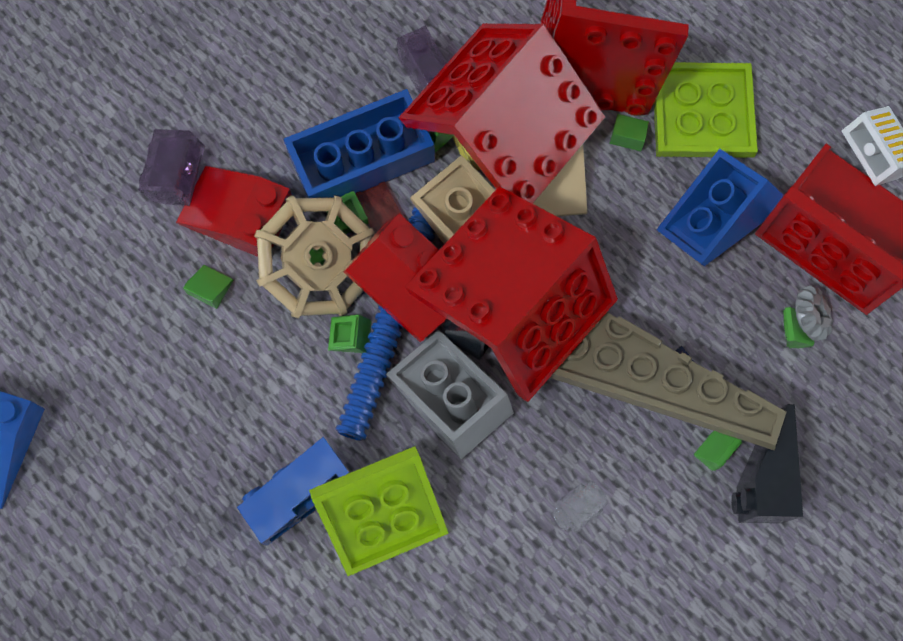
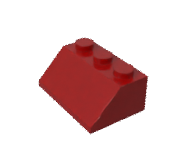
(387, 267)

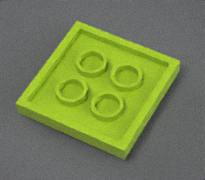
(706, 110)
(379, 511)

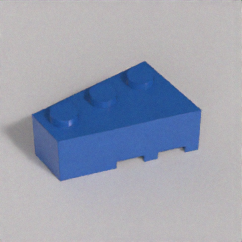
(286, 497)

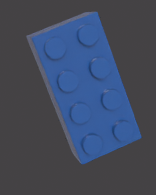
(359, 149)

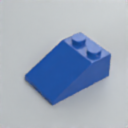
(719, 208)
(17, 427)

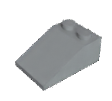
(451, 393)

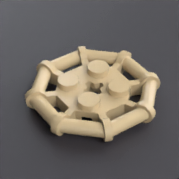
(296, 255)

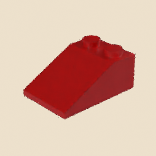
(233, 207)

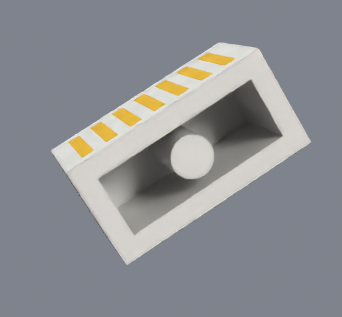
(878, 144)

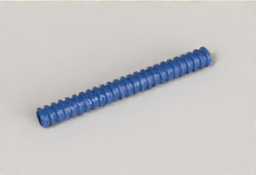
(375, 361)

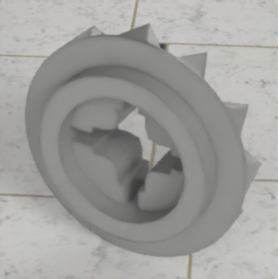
(813, 313)

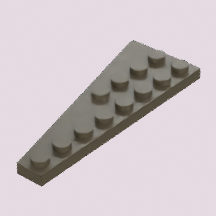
(640, 370)

